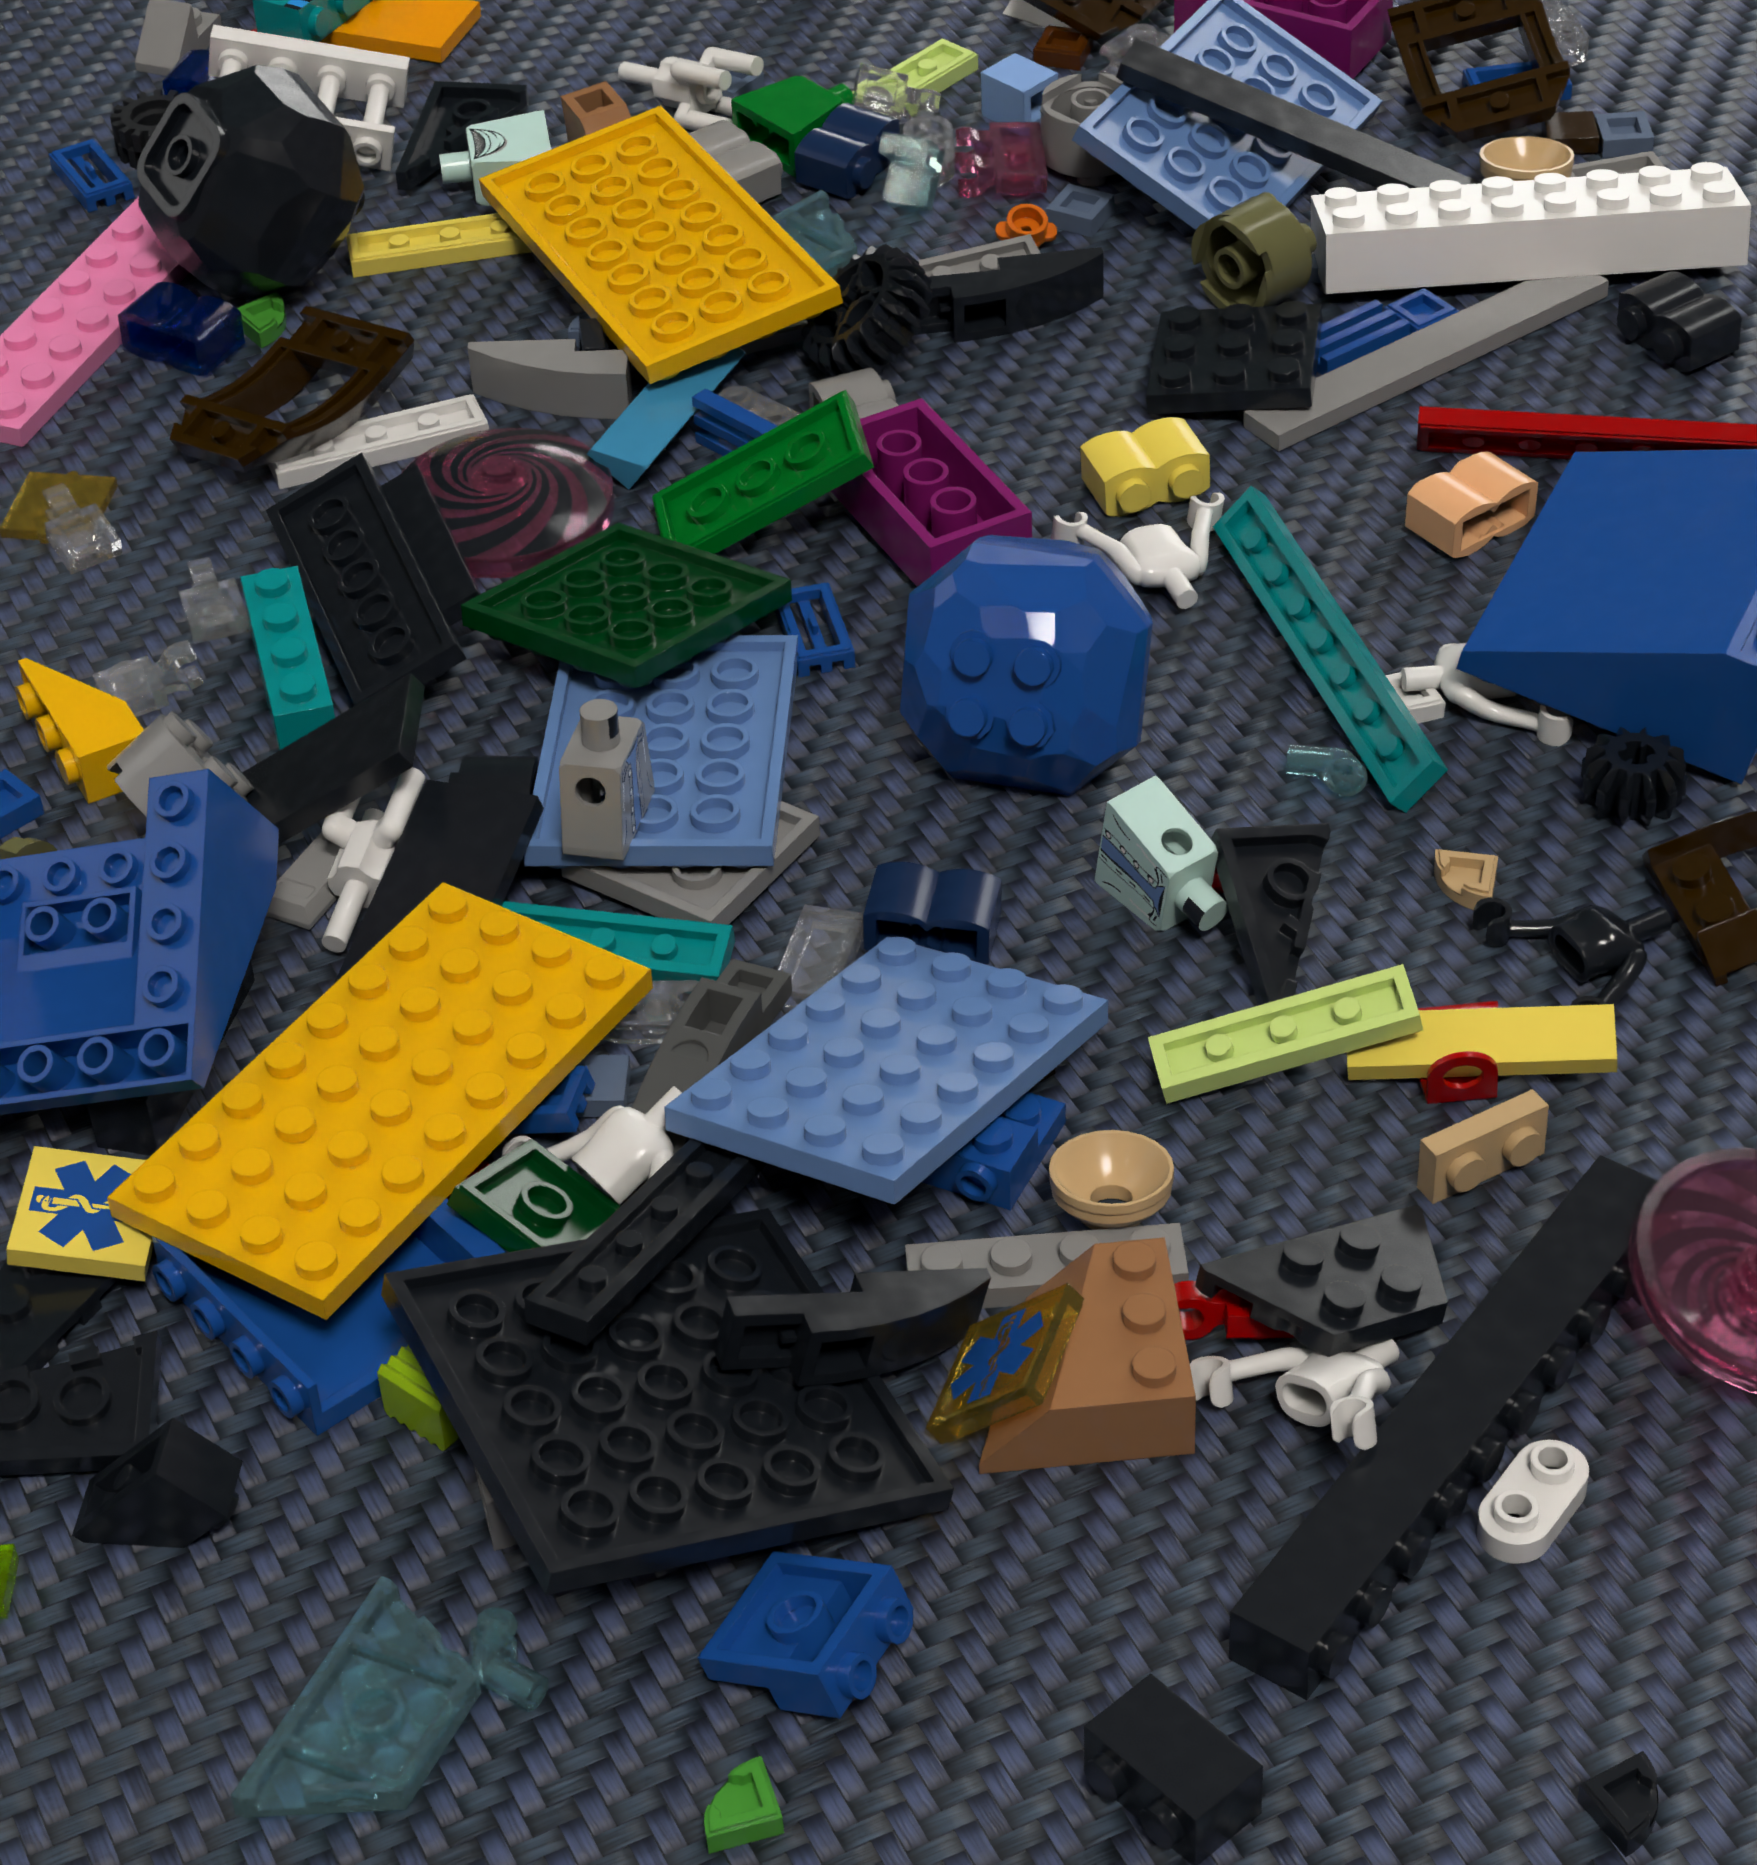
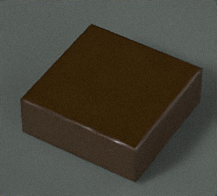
(1573, 129)

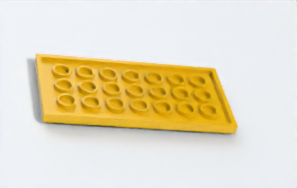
(659, 244)
(380, 1098)

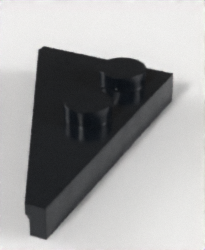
(444, 123)
(1269, 890)

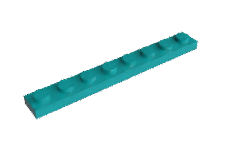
(1330, 650)

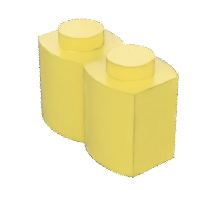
(1145, 466)

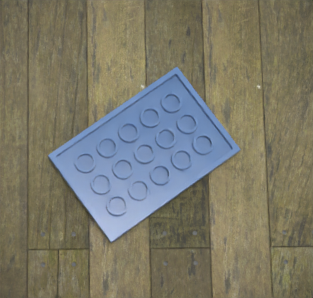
(1204, 165)
(713, 750)
(888, 1068)

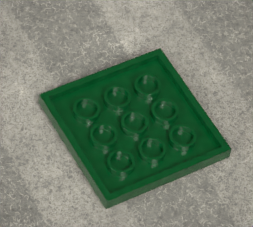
(626, 604)

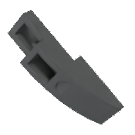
(711, 1028)

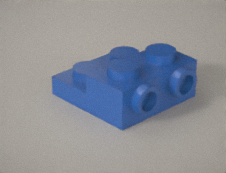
(1004, 1154)
(811, 1631)

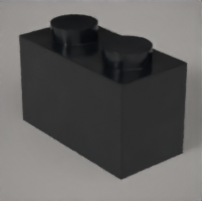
(1172, 1770)

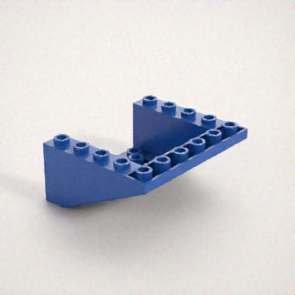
(1638, 602)
(131, 950)

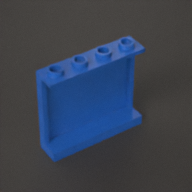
(311, 1363)

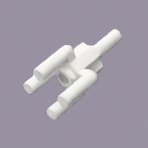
(694, 85)
(364, 854)

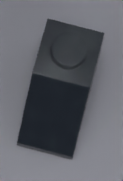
(161, 1492)

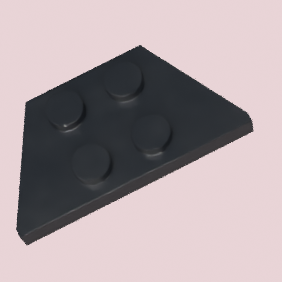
(1340, 1283)

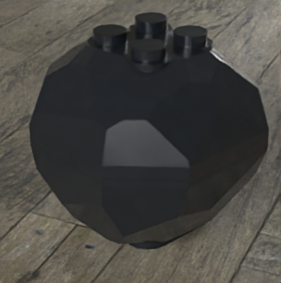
(250, 182)

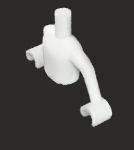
(1154, 553)
(1473, 695)
(618, 1148)
(1315, 1387)

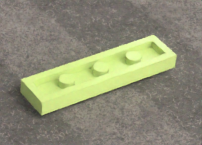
(1285, 1033)

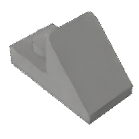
(170, 32)

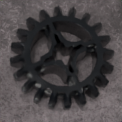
(880, 313)

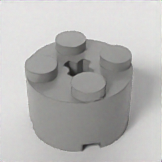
(1062, 110)
(167, 749)

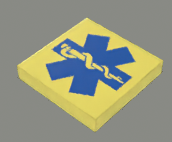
(67, 1219)

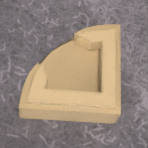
(1465, 876)

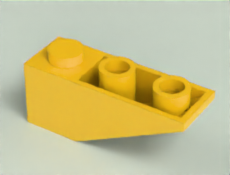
(78, 723)

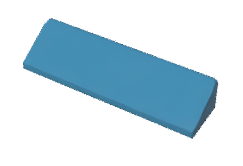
(656, 418)

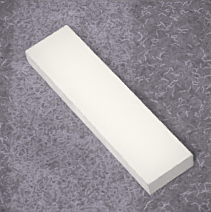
(385, 439)

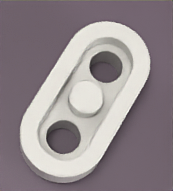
(1541, 1486)

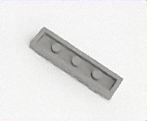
(1028, 1261)

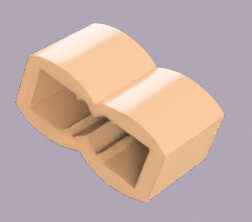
(1471, 504)

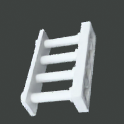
(330, 73)

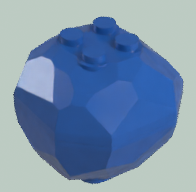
(1026, 664)

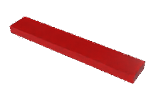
(1563, 434)

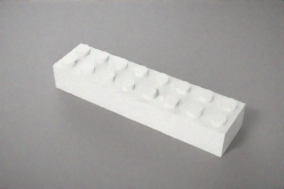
(1530, 228)

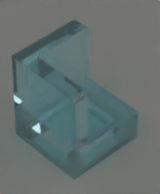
(912, 170)

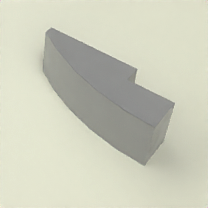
(552, 377)

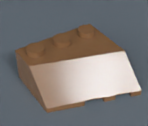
(1122, 1377)

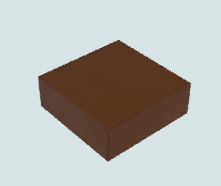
(1062, 48)

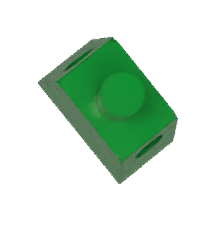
(786, 113)

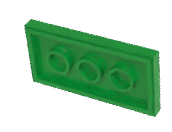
(766, 477)

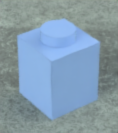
(1014, 89)

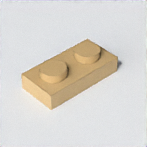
(1482, 1146)

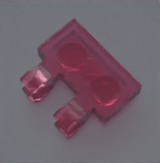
(1003, 156)

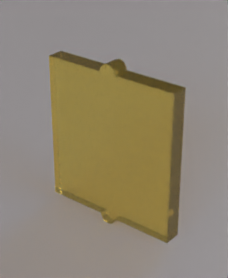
(27, 512)

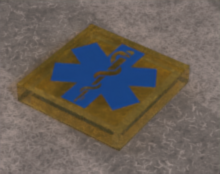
(1005, 1364)

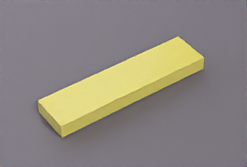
(432, 244)
(1516, 1037)

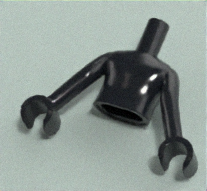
(1582, 941)

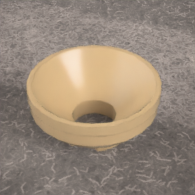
(1525, 157)
(1111, 1167)

